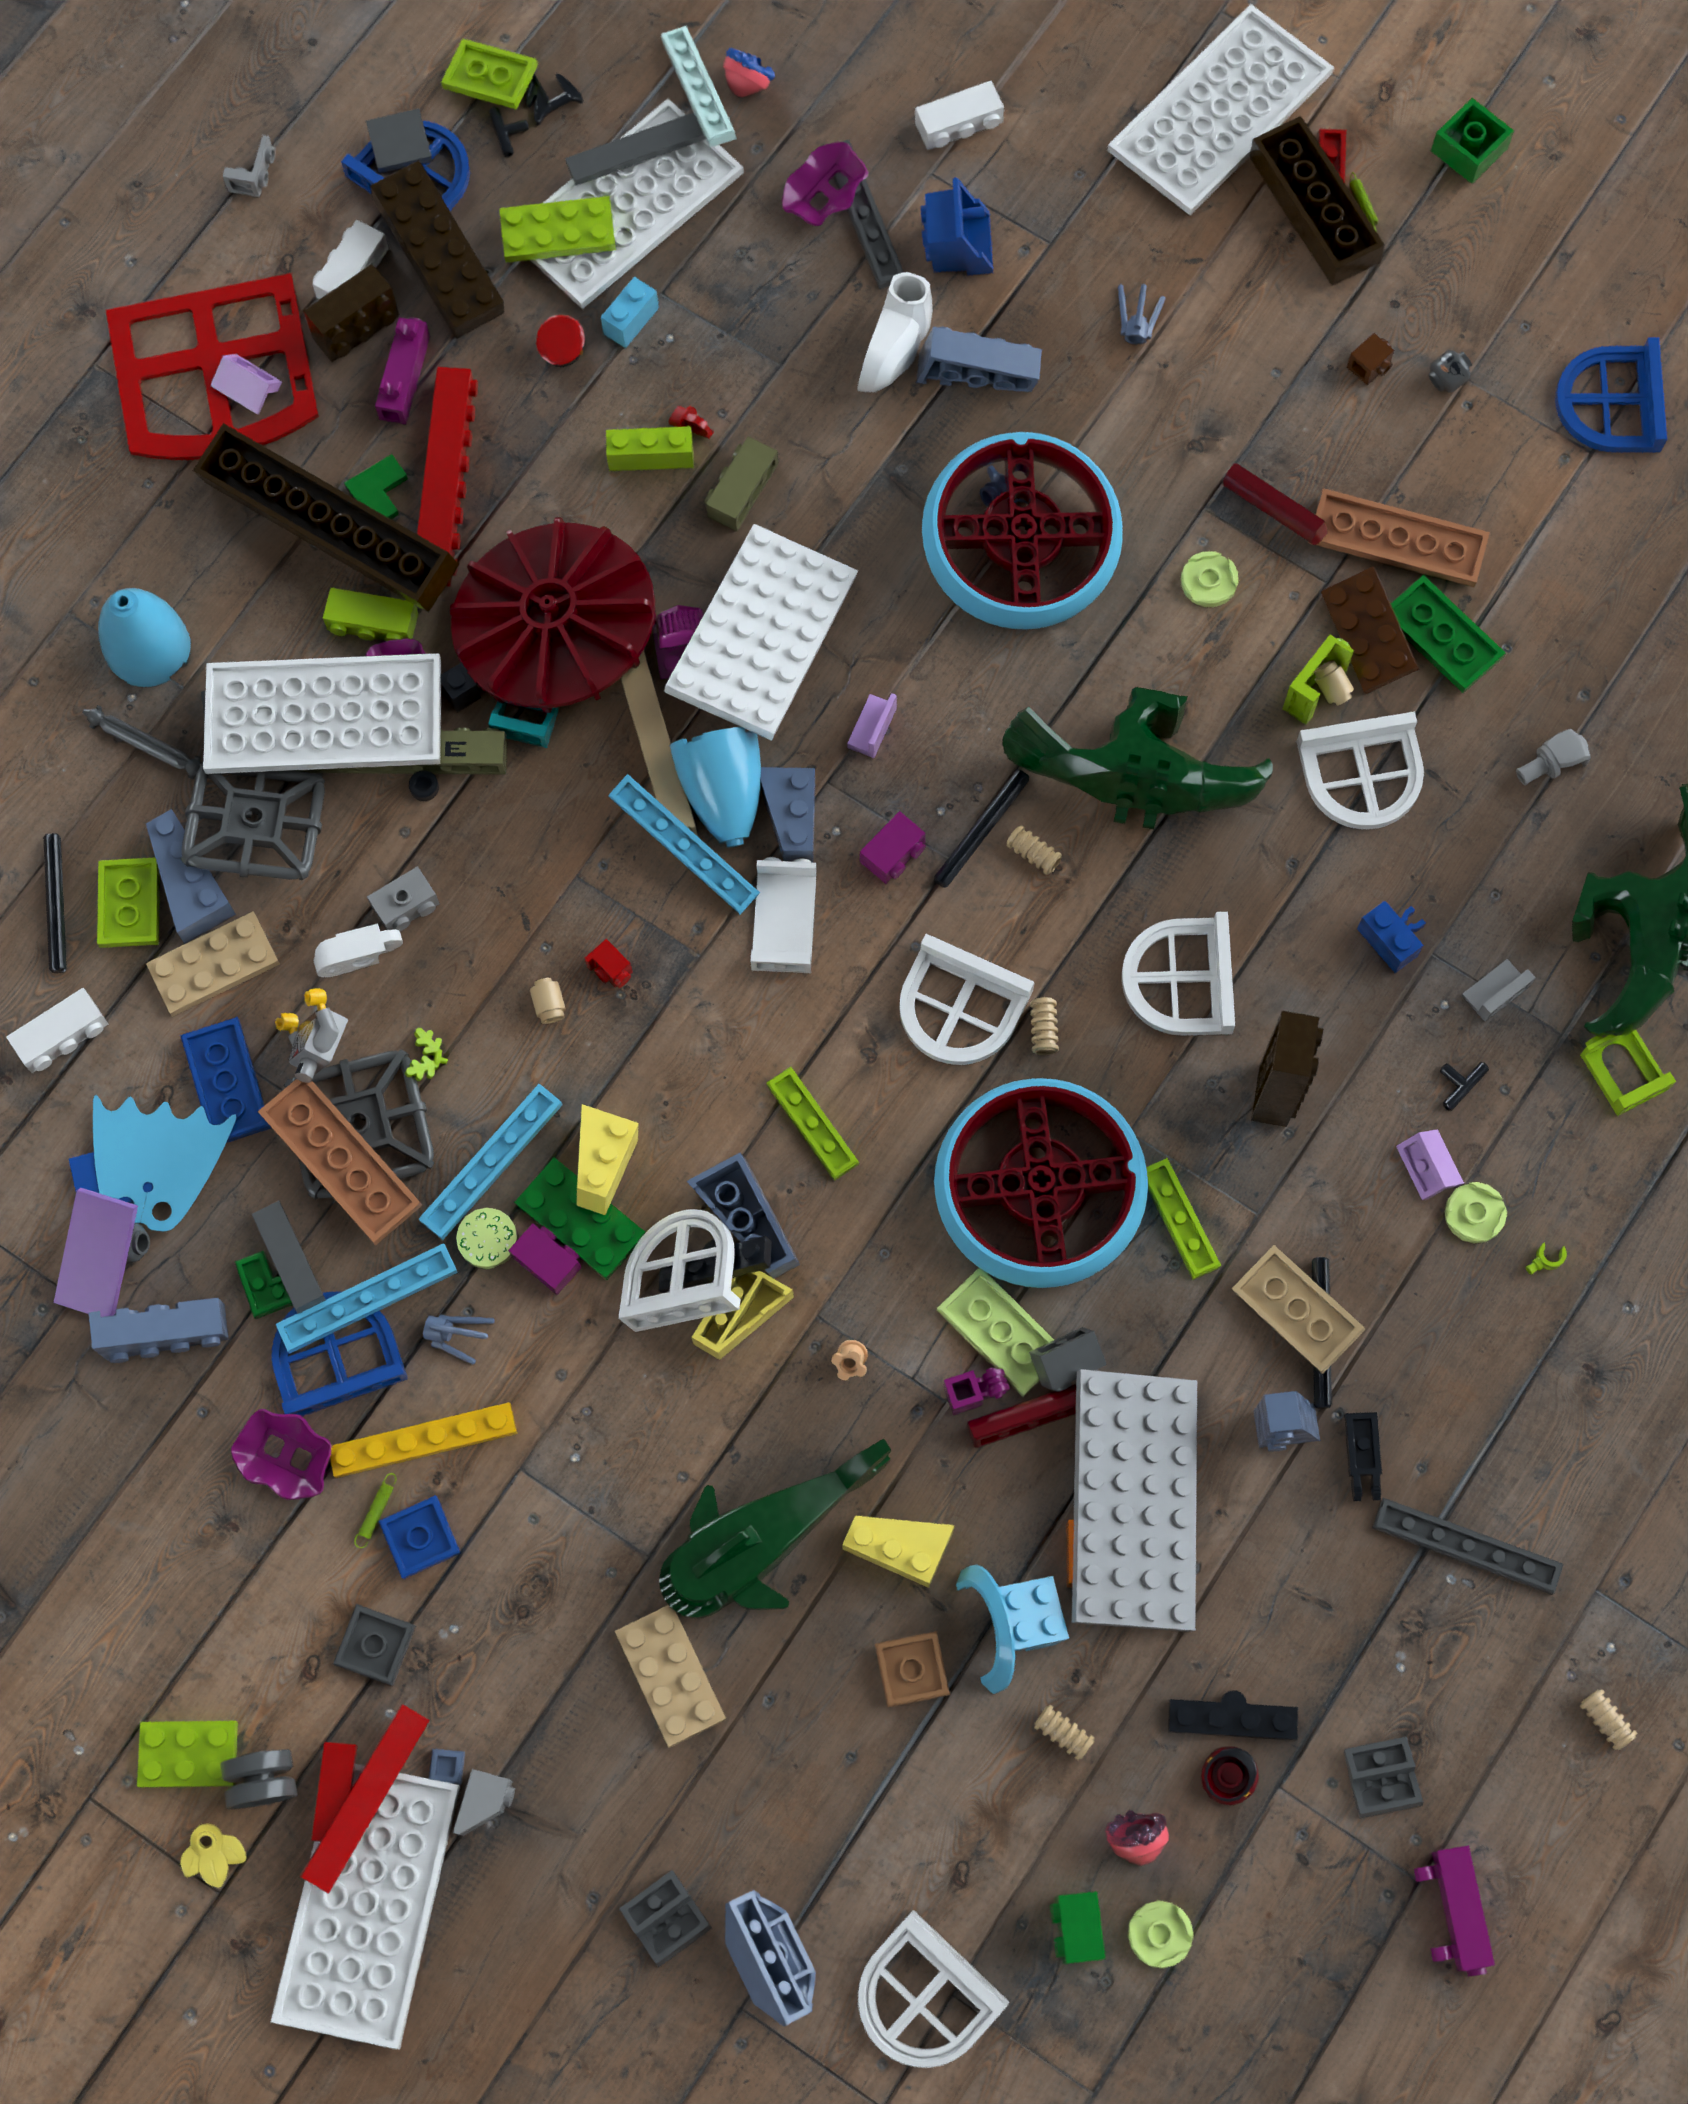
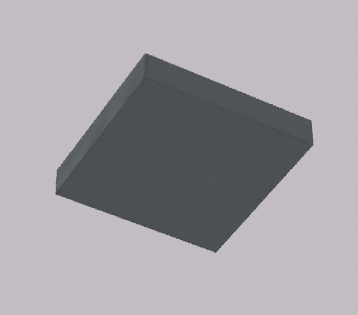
(399, 140)
(374, 1645)

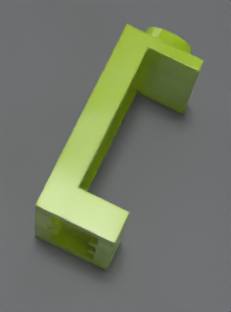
(1301, 697)
(1657, 1081)

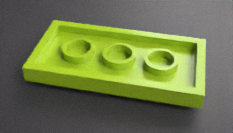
(557, 229)

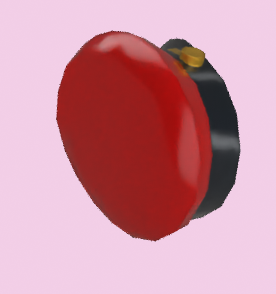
(560, 340)

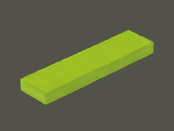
(812, 1123)
(1181, 1220)

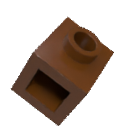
(1371, 359)

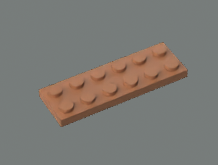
(1402, 538)
(340, 1159)

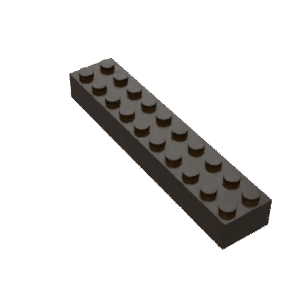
(326, 517)

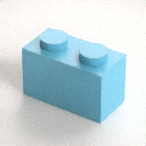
(629, 312)

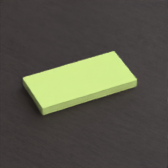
(996, 1328)

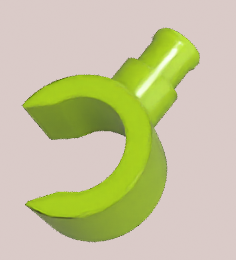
(1541, 1262)

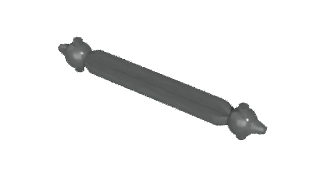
(142, 741)

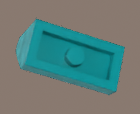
(522, 730)

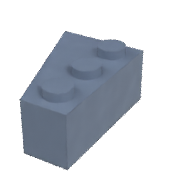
(791, 807)
(1285, 1420)

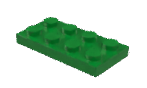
(1445, 634)
(597, 1238)

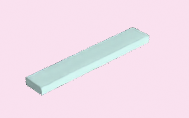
(698, 86)

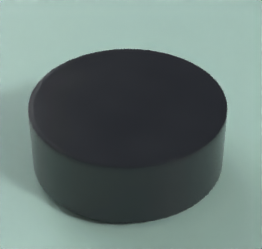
(423, 785)

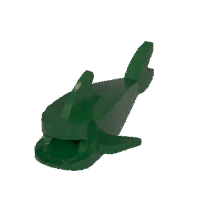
(738, 1549)

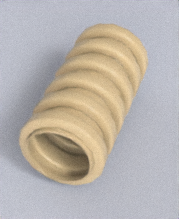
(1034, 850)
(1044, 1026)
(1608, 1719)
(1064, 1732)

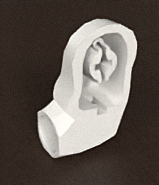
(898, 332)

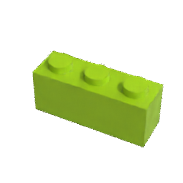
(649, 448)
(369, 616)

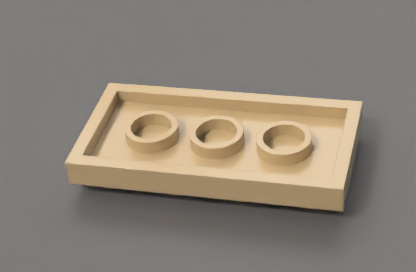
(212, 964)
(1298, 1309)
(670, 1675)

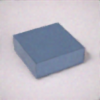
(447, 1766)

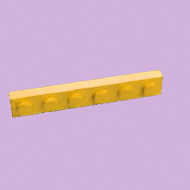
(422, 1440)

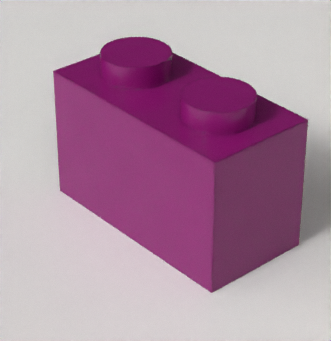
(893, 848)
(545, 1258)

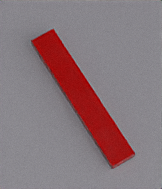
(364, 1799)

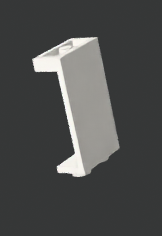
(784, 916)

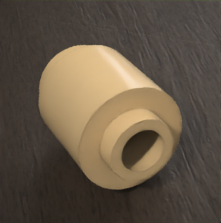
(1333, 683)
(548, 1000)

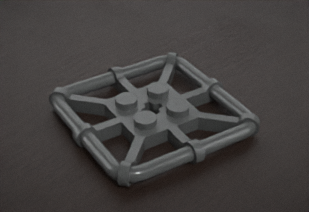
(263, 833)
(371, 1107)

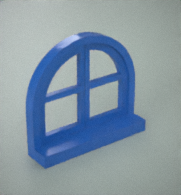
(358, 168)
(1649, 398)
(345, 1387)

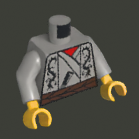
(315, 1038)

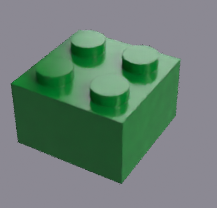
(1472, 140)
(1078, 1927)

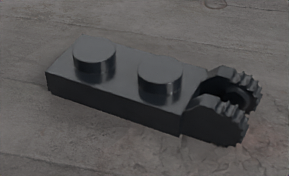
(1363, 1452)

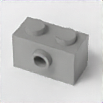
(404, 900)

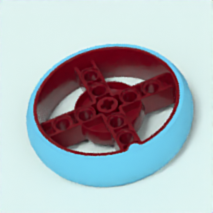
(1019, 453)
(1030, 1099)

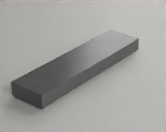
(288, 1257)

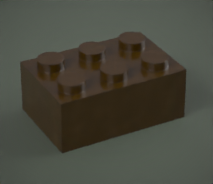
(352, 313)

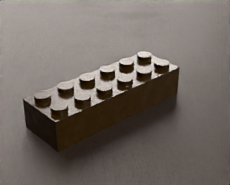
(1316, 200)
(437, 249)
(1287, 1068)

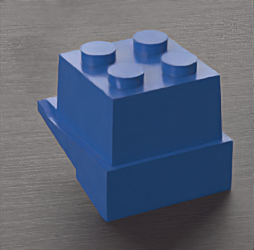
(957, 231)

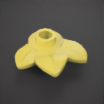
(213, 1859)

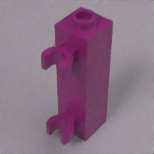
(402, 370)
(1462, 1910)

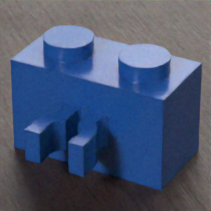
(1391, 935)

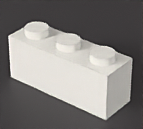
(959, 115)
(358, 249)
(57, 1031)

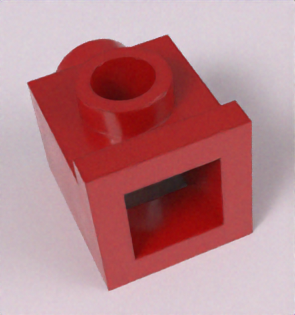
(609, 964)

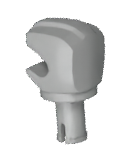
(1557, 752)

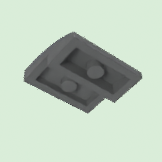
(1383, 1777)
(665, 1918)

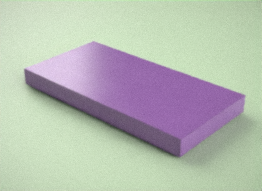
(95, 1253)

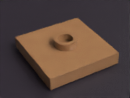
(912, 1669)

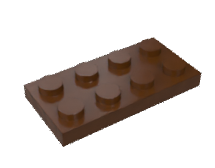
(1371, 629)

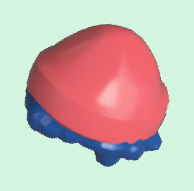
(745, 73)

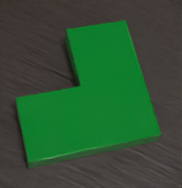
(374, 483)
(262, 1290)

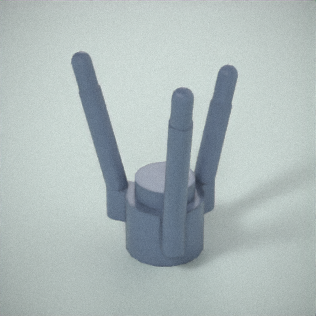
(1137, 329)
(441, 1329)

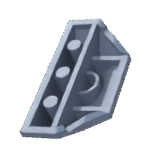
(769, 1957)

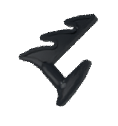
(543, 104)

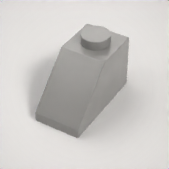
(483, 1800)

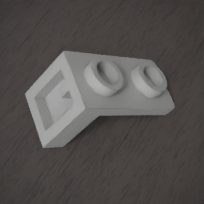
(247, 182)

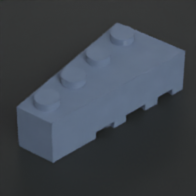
(978, 361)
(191, 892)
(742, 1206)
(158, 1329)

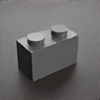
(1062, 1358)

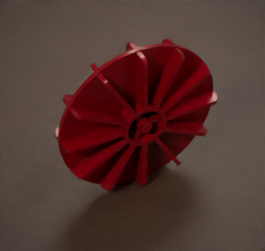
(553, 615)

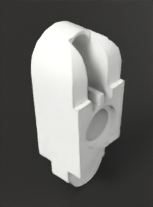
(354, 950)

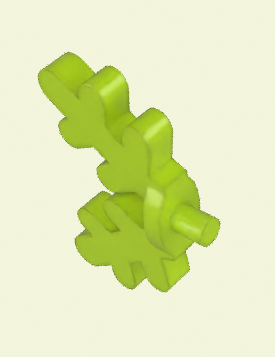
(431, 1048)

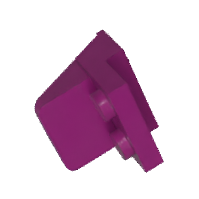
(672, 634)

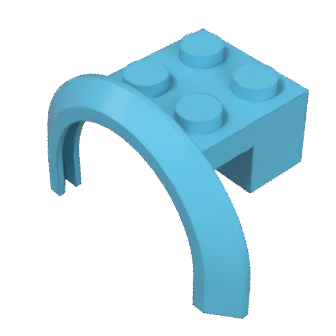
(1022, 1616)

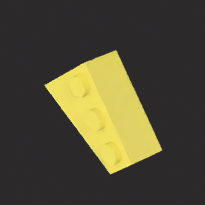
(603, 1156)
(760, 1299)
(900, 1545)

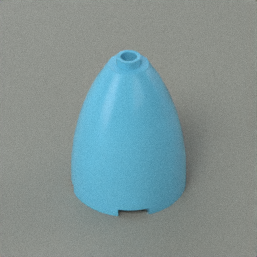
(142, 637)
(721, 780)

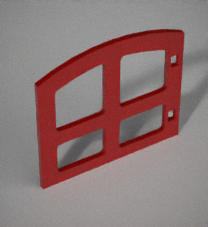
(207, 357)

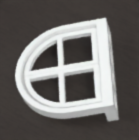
(1357, 736)
(975, 972)
(1218, 975)
(679, 1303)
(952, 1968)

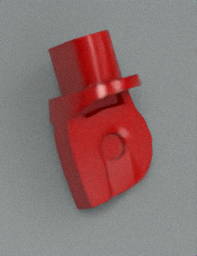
(688, 417)

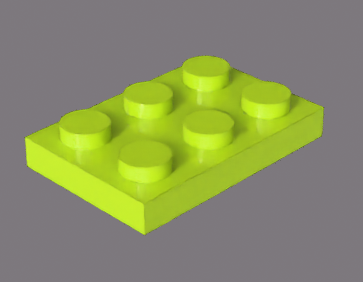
(489, 73)
(128, 902)
(185, 1753)

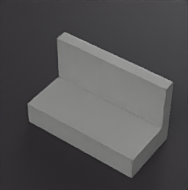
(1497, 989)

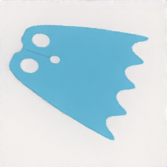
(158, 1150)

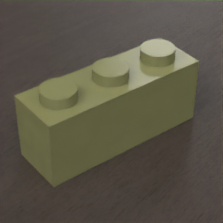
(741, 483)

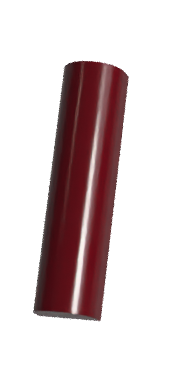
(1275, 504)
(1022, 1417)

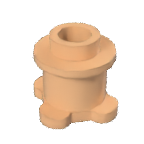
(850, 1359)

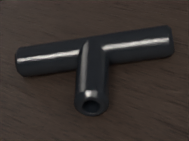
(504, 131)
(1463, 1084)

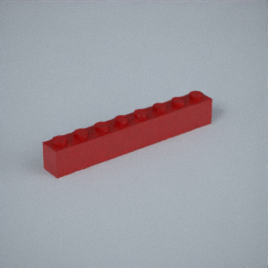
(447, 458)

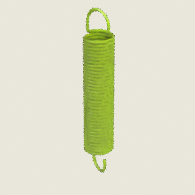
(1363, 200)
(375, 1510)

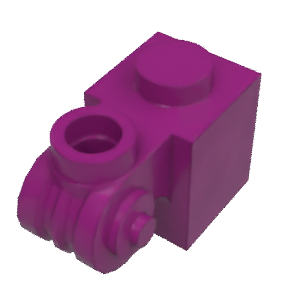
(968, 1392)

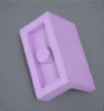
(244, 382)
(872, 725)
(1429, 1163)

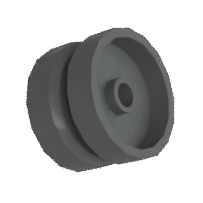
(258, 1774)

